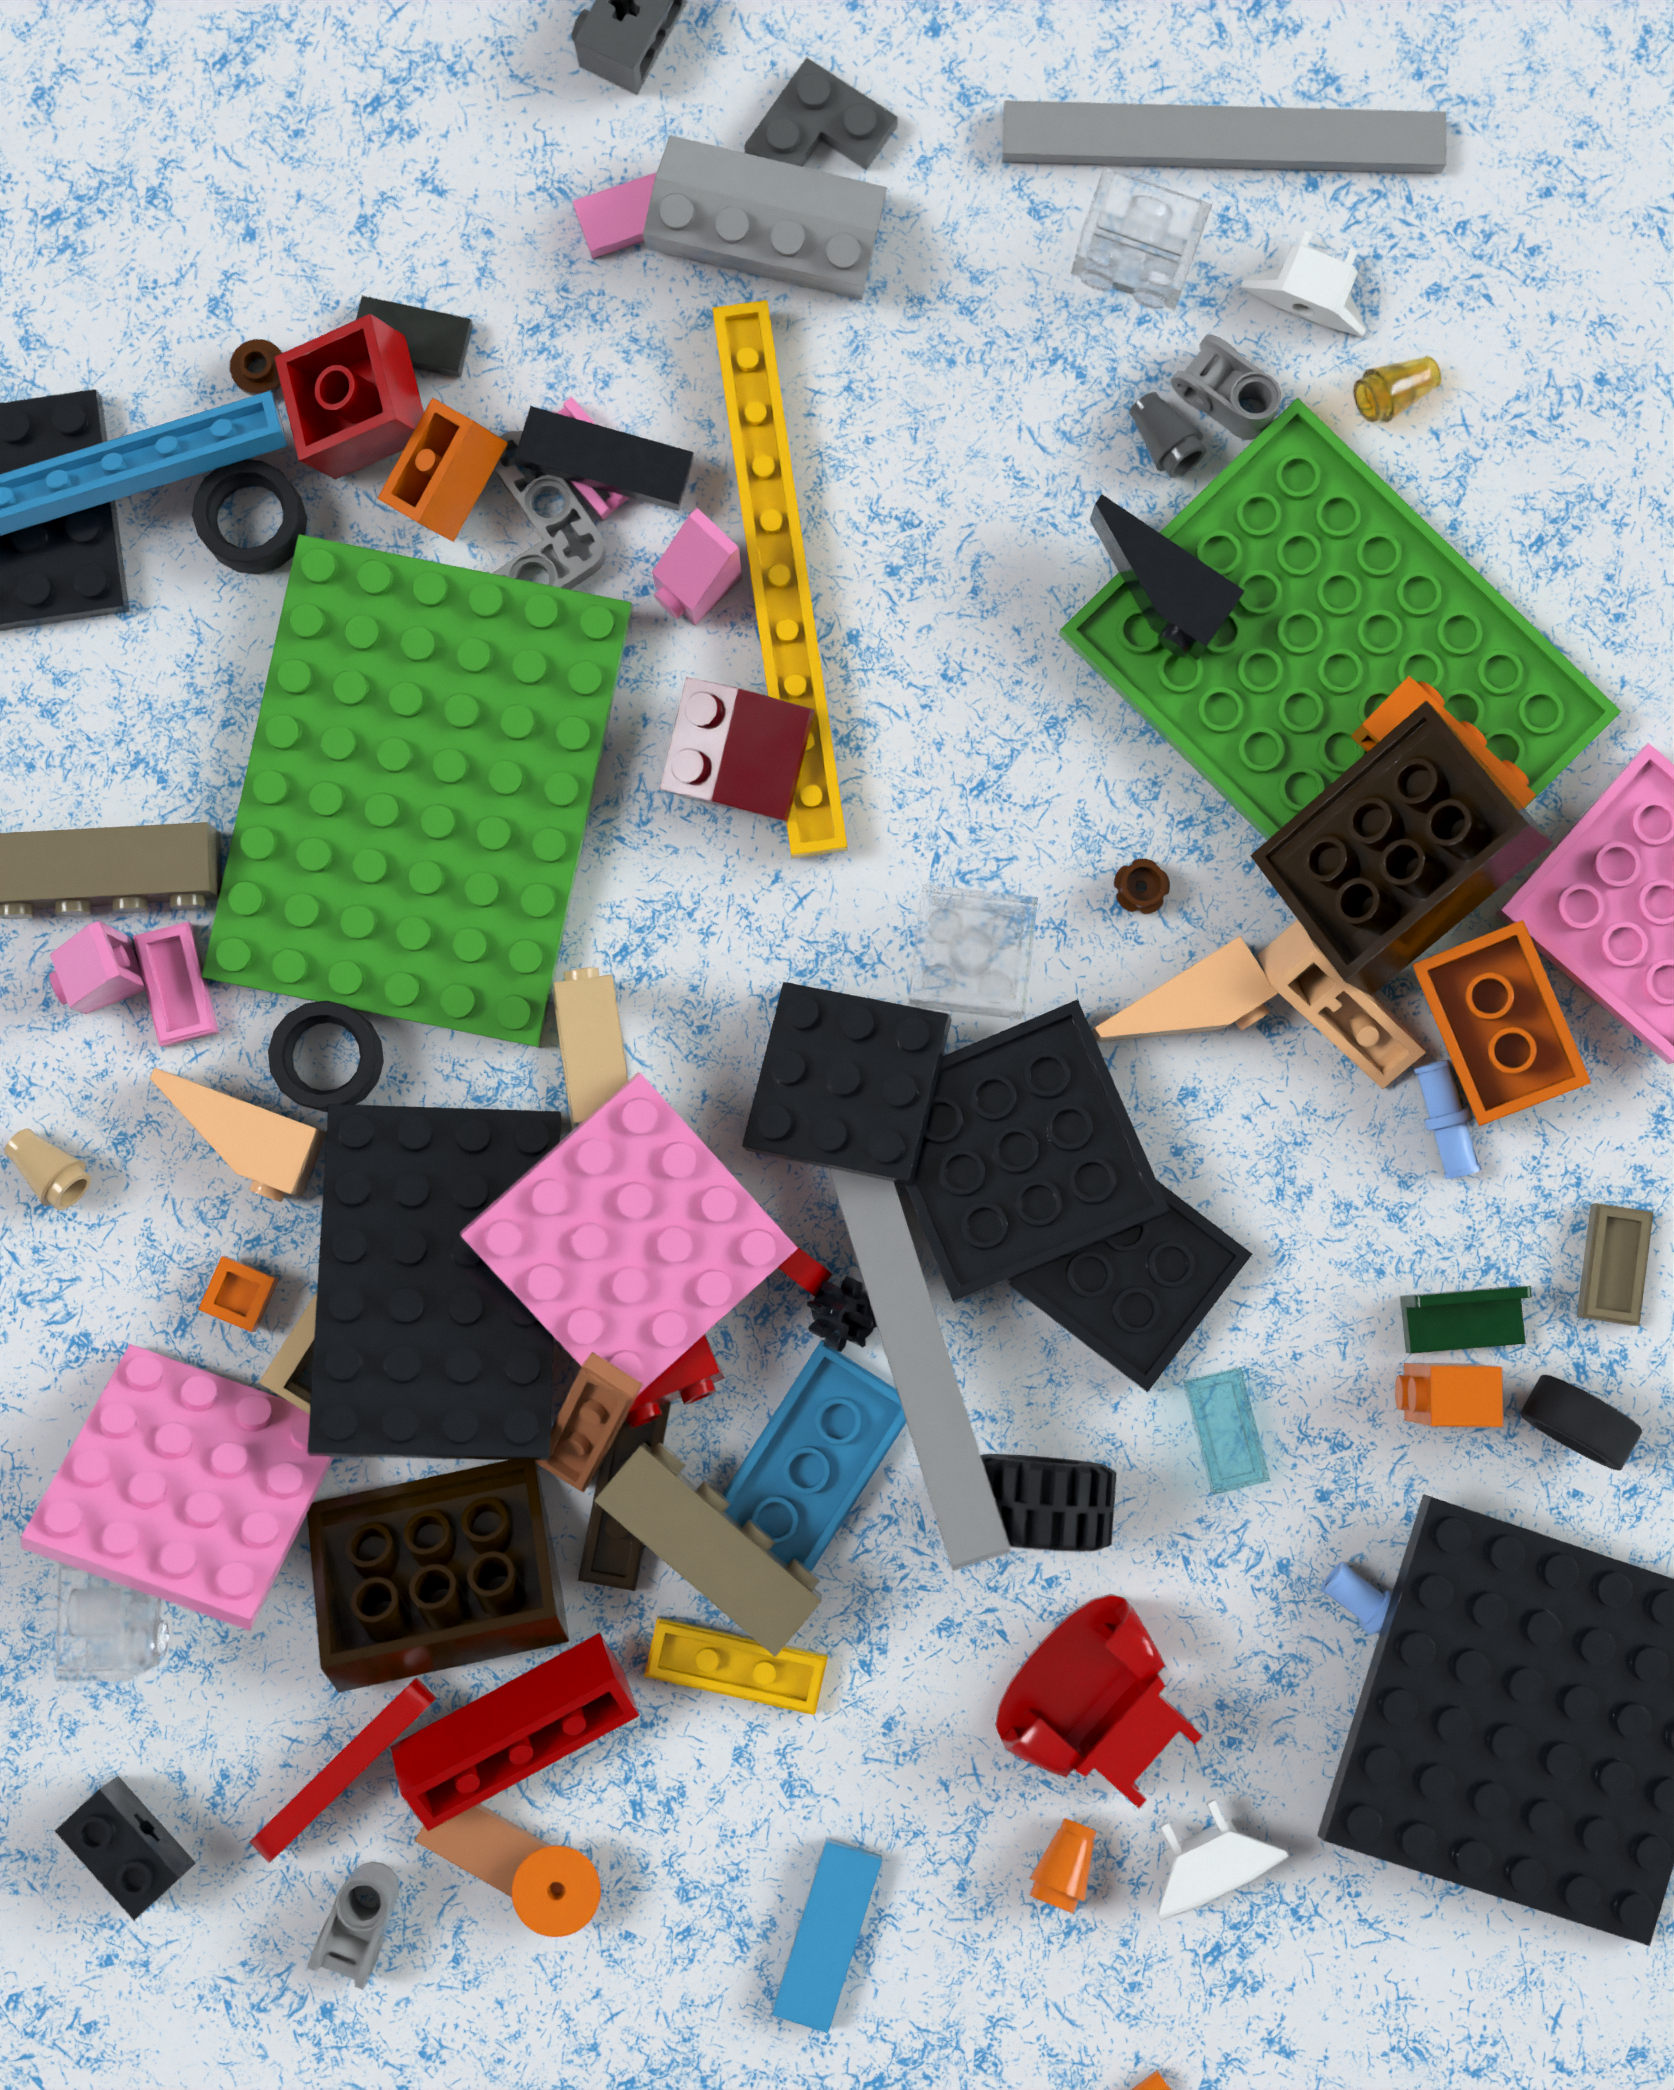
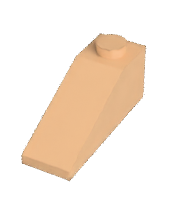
(1201, 999)
(1342, 1013)
(250, 1139)

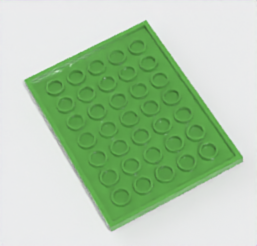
(1332, 619)
(418, 790)

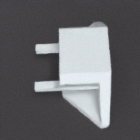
(1312, 287)
(1212, 1864)

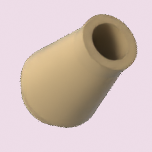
(50, 1172)

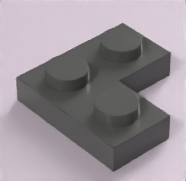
(820, 109)

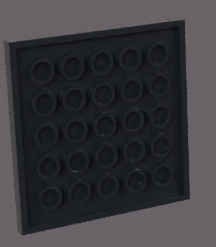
(1518, 1724)

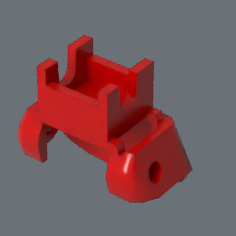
(1093, 1696)

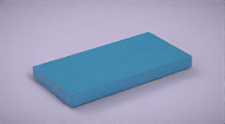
(816, 1455)

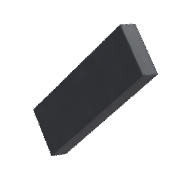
(604, 458)

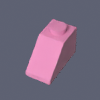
(696, 569)
(96, 969)

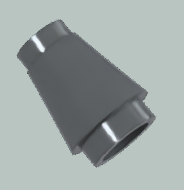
(1167, 435)

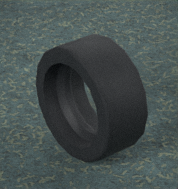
(223, 483)
(303, 1018)
(1581, 1422)

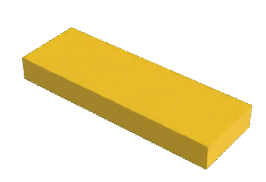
(735, 1666)

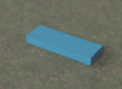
(827, 1935)

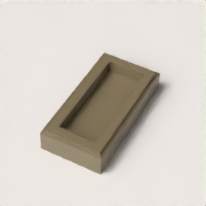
(1615, 1264)

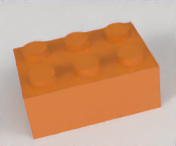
(1501, 1023)

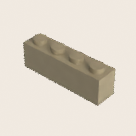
(109, 867)
(710, 1548)

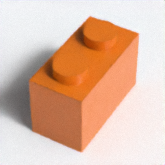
(442, 470)
(1451, 1394)

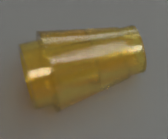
(1395, 387)

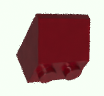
(736, 749)

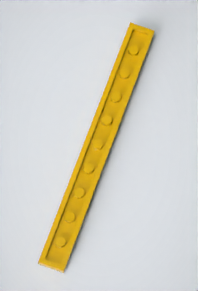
(778, 563)

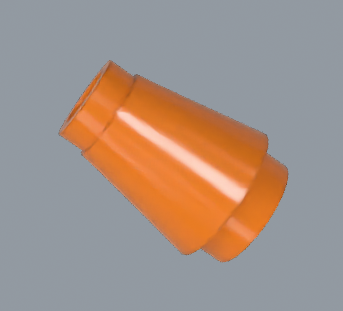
(1065, 1867)

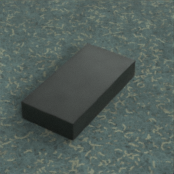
(433, 338)

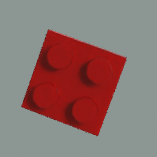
(350, 396)

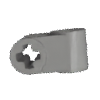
(1223, 378)
(353, 1931)

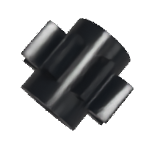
(829, 1309)

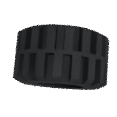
(1053, 1501)

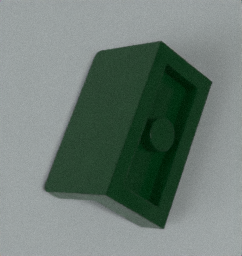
(1464, 1319)

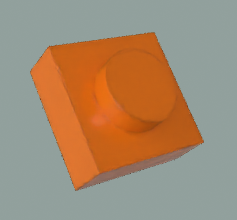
(238, 1294)

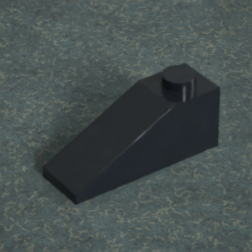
(1171, 587)

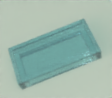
(1226, 1430)

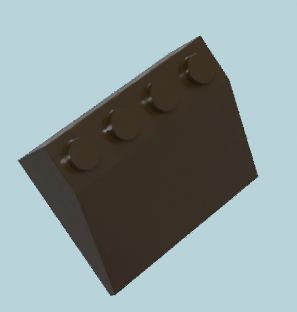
(1399, 850)
(434, 1574)

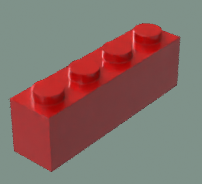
(513, 1732)

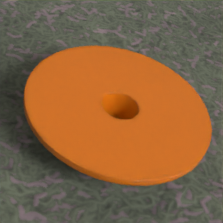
(556, 1891)

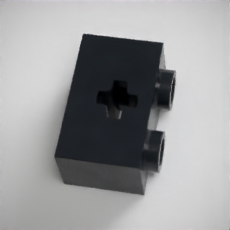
(125, 1847)

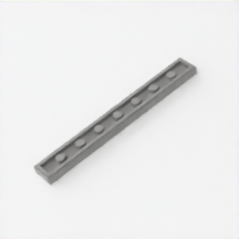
(1224, 136)
(921, 1370)

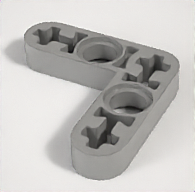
(550, 551)

